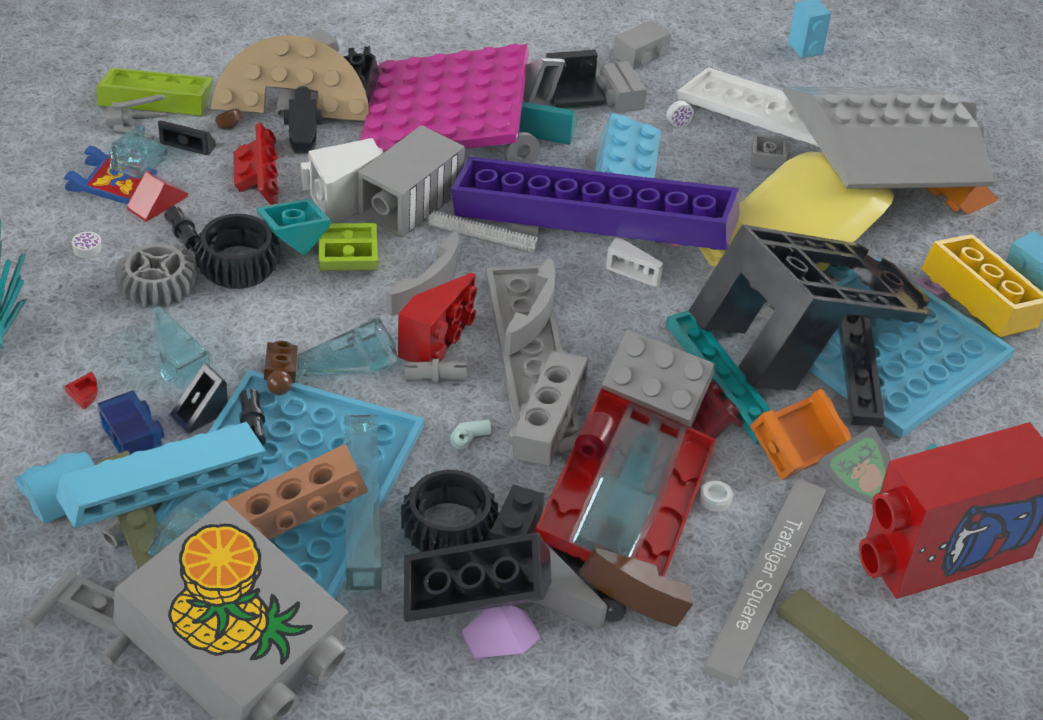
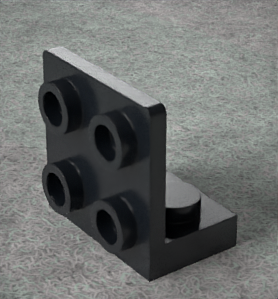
(577, 80)

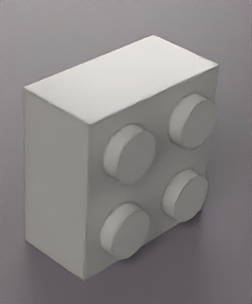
(768, 151)

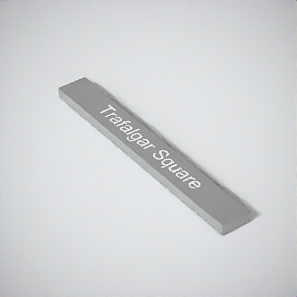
(764, 583)

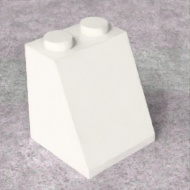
(335, 176)

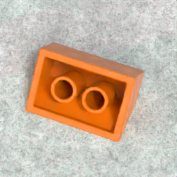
(965, 198)

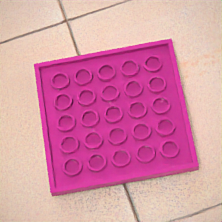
(458, 95)

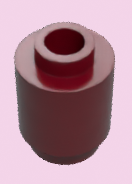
(595, 435)

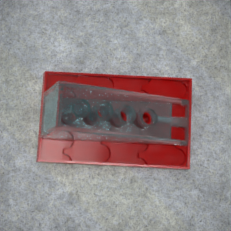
(634, 494)

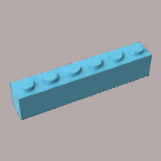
(159, 474)

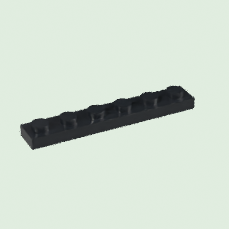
(861, 372)

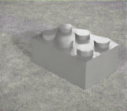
(659, 377)

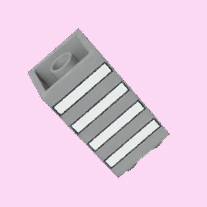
(409, 180)

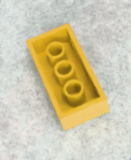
(985, 285)

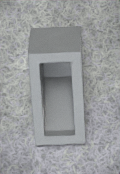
(542, 80)

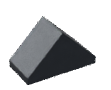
(201, 400)

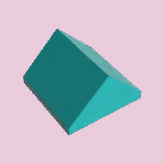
(548, 122)
(296, 223)

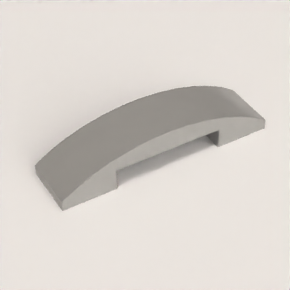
(437, 274)
(526, 328)

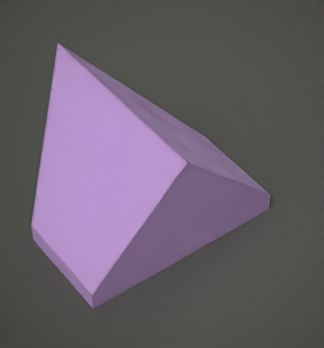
(500, 633)

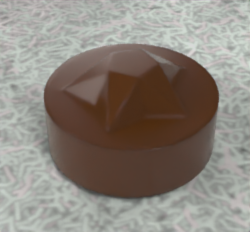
(229, 118)

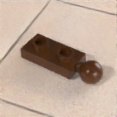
(280, 366)

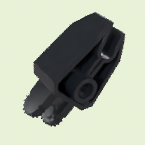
(365, 67)
(302, 121)

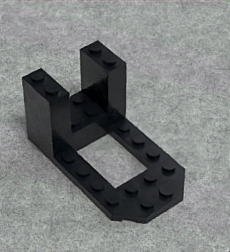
(807, 305)

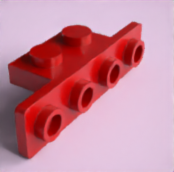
(256, 164)

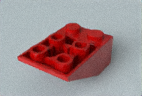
(436, 319)

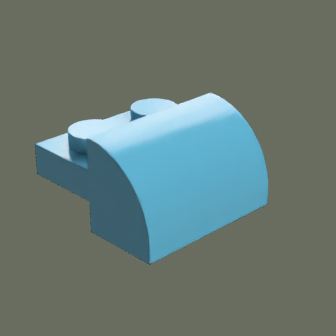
(41, 484)

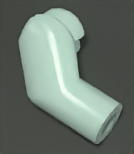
(467, 431)

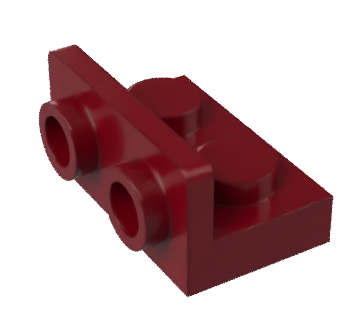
(716, 412)

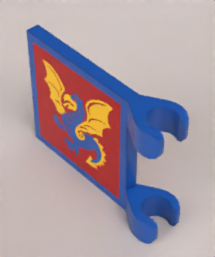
(104, 180)

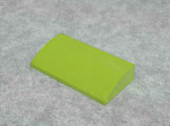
(182, 92)

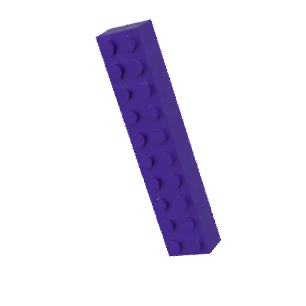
(597, 202)

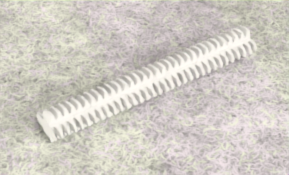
(481, 232)

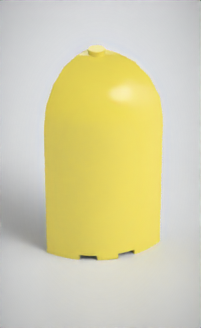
(809, 200)

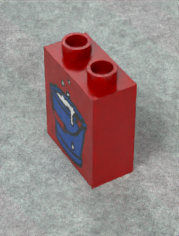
(957, 511)

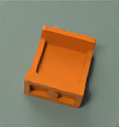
(800, 433)

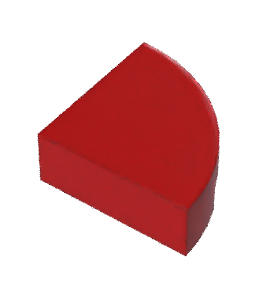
(83, 390)

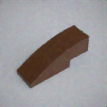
(638, 586)

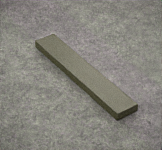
(866, 659)

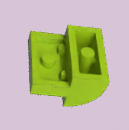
(349, 247)

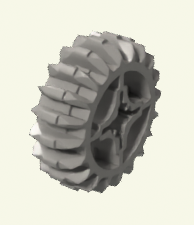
(156, 274)

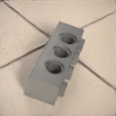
(549, 408)

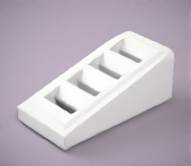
(620, 257)

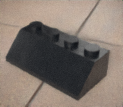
(476, 576)

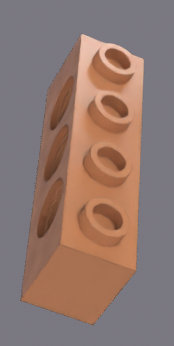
(301, 493)

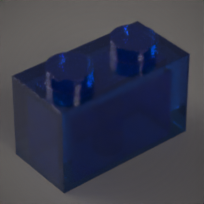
(130, 423)

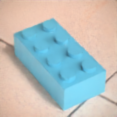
(628, 147)

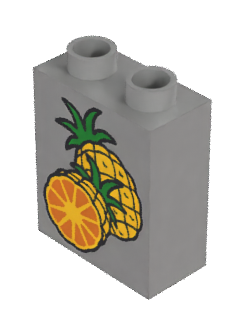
(232, 619)

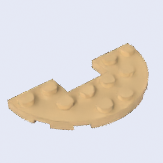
(287, 64)

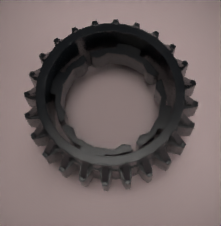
(242, 270)
(444, 488)

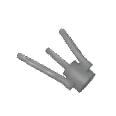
(118, 116)

